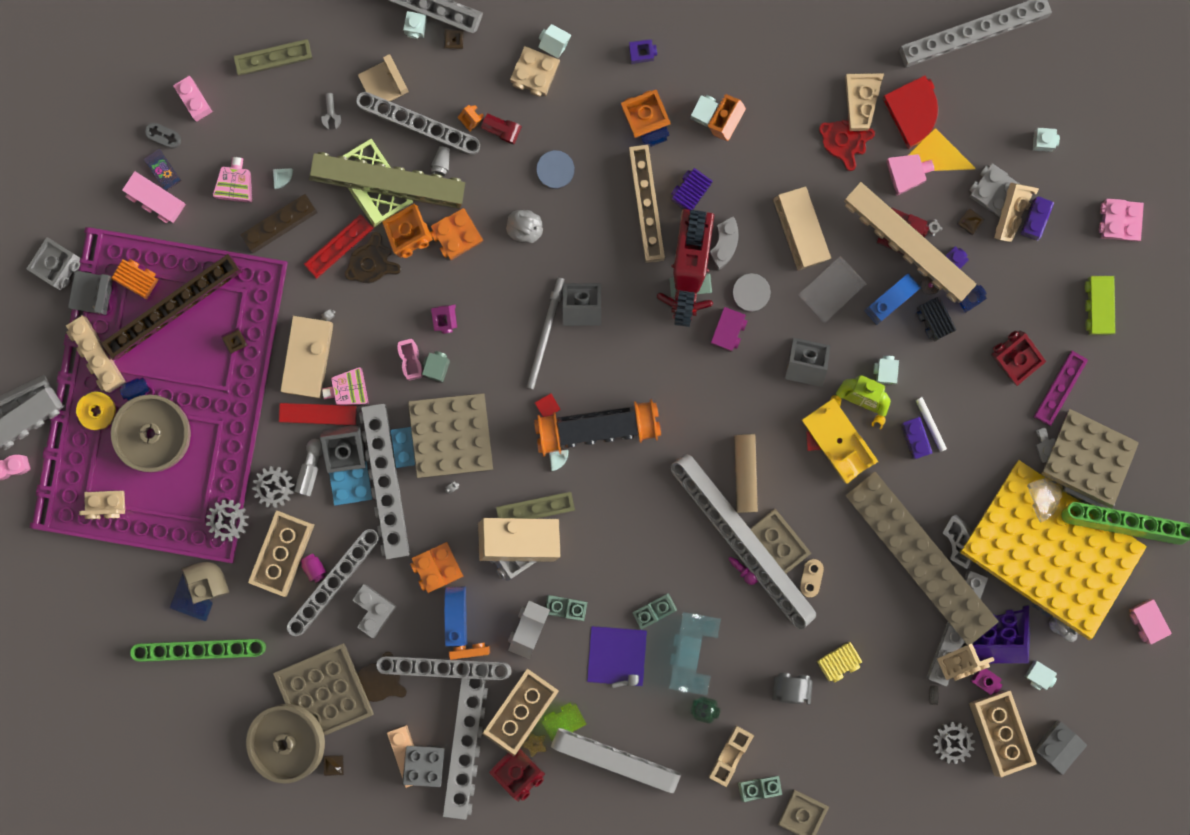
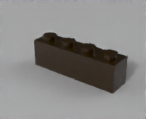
(279, 223)

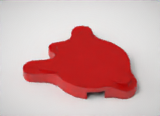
(844, 143)

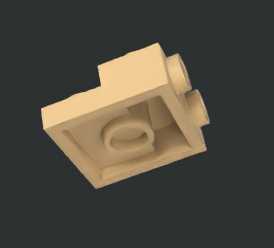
(534, 71)

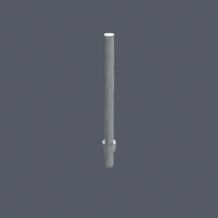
(555, 297)

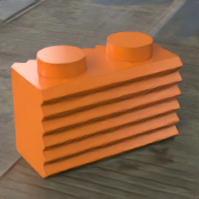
(726, 117)
(134, 278)

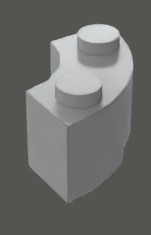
(726, 243)
(958, 534)
(528, 630)

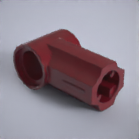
(506, 130)

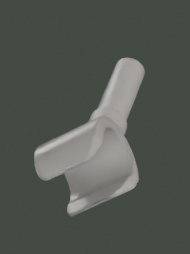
(632, 680)

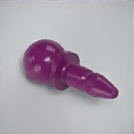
(748, 576)

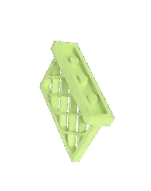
(363, 199)

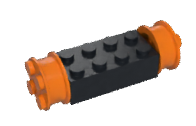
(597, 426)

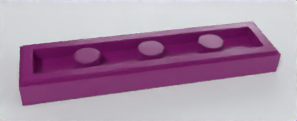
(1060, 388)

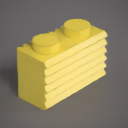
(839, 662)

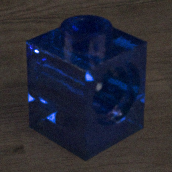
(967, 305)

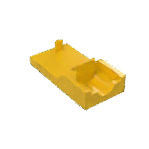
(849, 456)

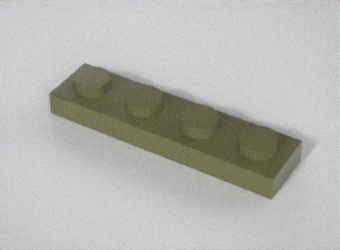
(273, 57)
(538, 507)

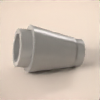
(441, 161)

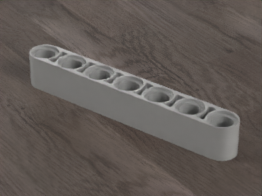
(411, 116)
(325, 587)
(434, 668)
(615, 760)

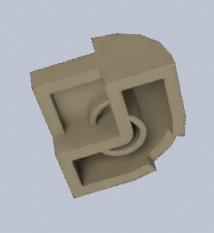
(204, 581)

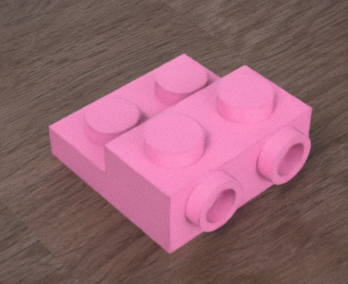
(1121, 220)

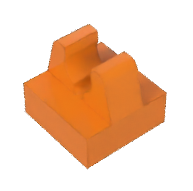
(469, 117)

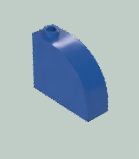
(892, 299)
(455, 616)

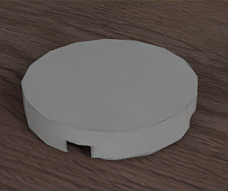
(751, 292)

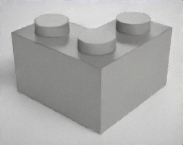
(378, 610)

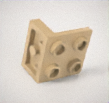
(384, 80)
(105, 503)
(962, 663)

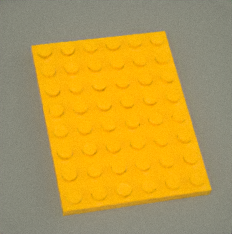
(1052, 563)

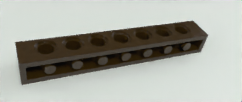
(171, 307)

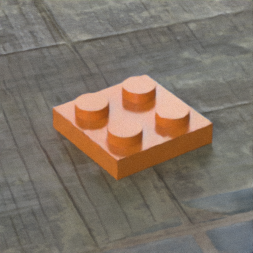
(477, 650)

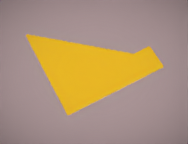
(942, 153)

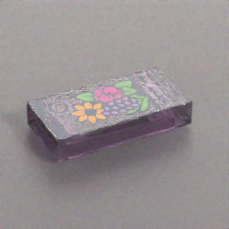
(162, 170)

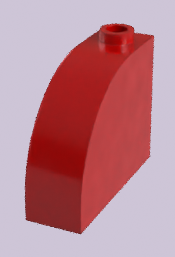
(913, 110)

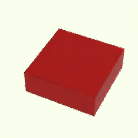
(547, 405)

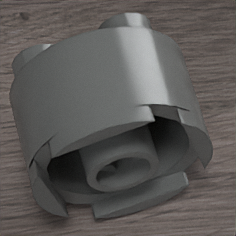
(792, 689)

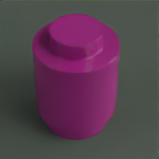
(313, 568)

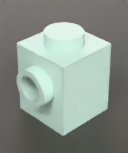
(415, 25)
(554, 40)
(704, 110)
(1045, 139)
(886, 370)
(1040, 676)

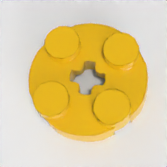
(90, 401)

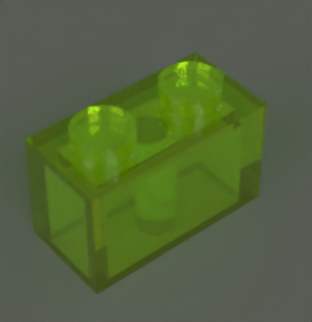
(569, 719)

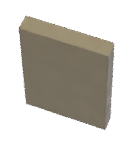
(780, 541)

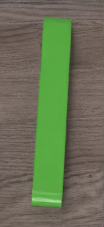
(1119, 523)
(188, 647)

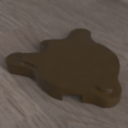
(370, 262)
(379, 685)

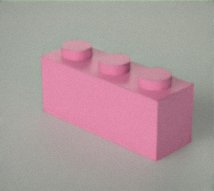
(153, 198)

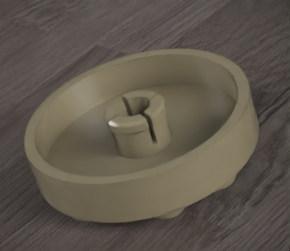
(131, 428)
(303, 738)

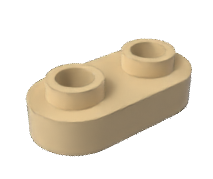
(809, 577)

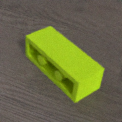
(1100, 305)

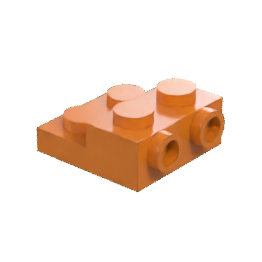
(645, 113)
(407, 231)
(456, 234)
(436, 567)

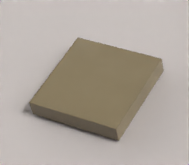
(803, 814)

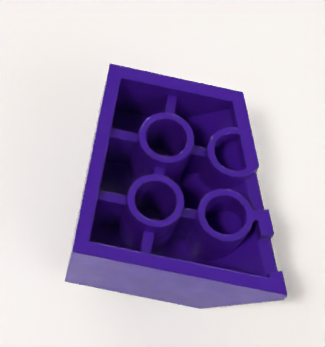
(1008, 639)

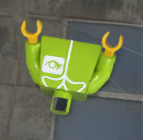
(866, 394)

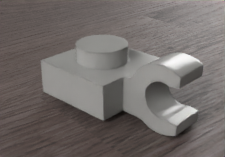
(1045, 445)

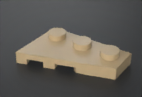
(861, 99)
(1014, 206)

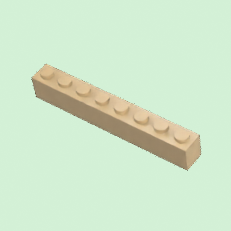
(909, 242)

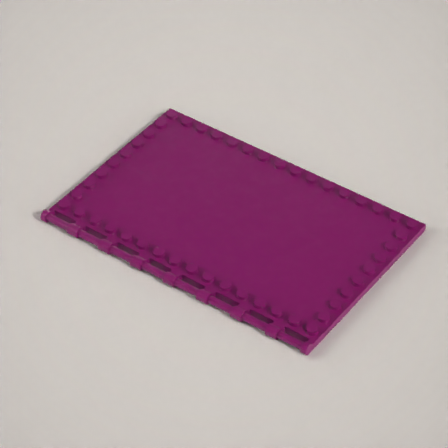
(181, 363)

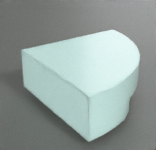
(282, 177)
(558, 460)

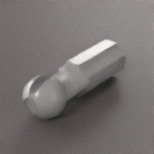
(309, 468)

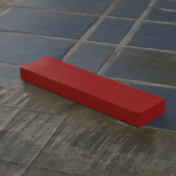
(338, 246)
(317, 414)

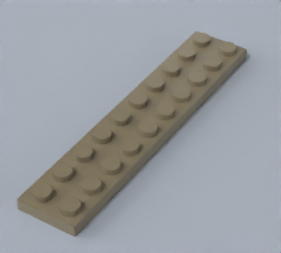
(922, 558)

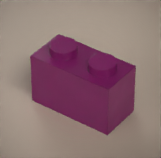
(728, 329)

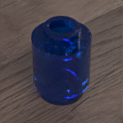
(655, 137)
(134, 388)

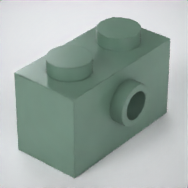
(435, 366)

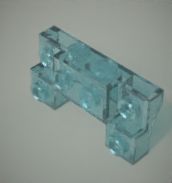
(688, 650)

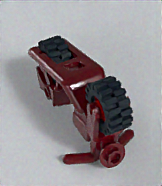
(690, 265)

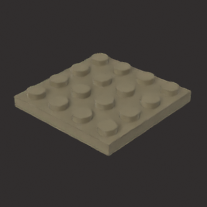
(450, 435)
(1090, 458)
(326, 688)

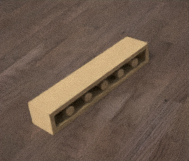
(646, 203)

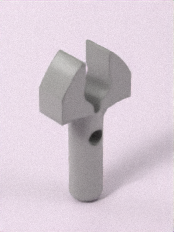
(330, 112)

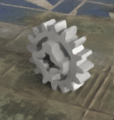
(270, 496)
(232, 528)
(959, 736)

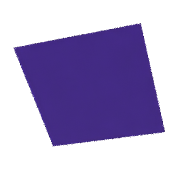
(616, 654)

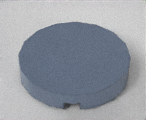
(555, 169)

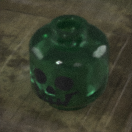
(705, 710)

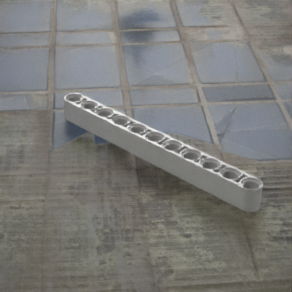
(743, 541)

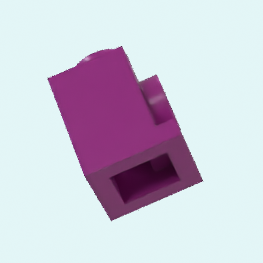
(438, 317)
(979, 680)

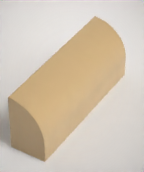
(801, 228)
(745, 473)

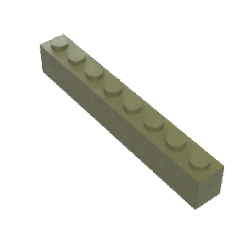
(386, 180)

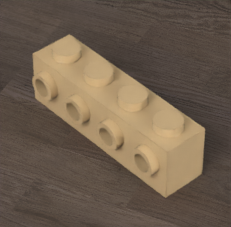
(98, 358)

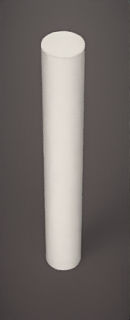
(931, 425)

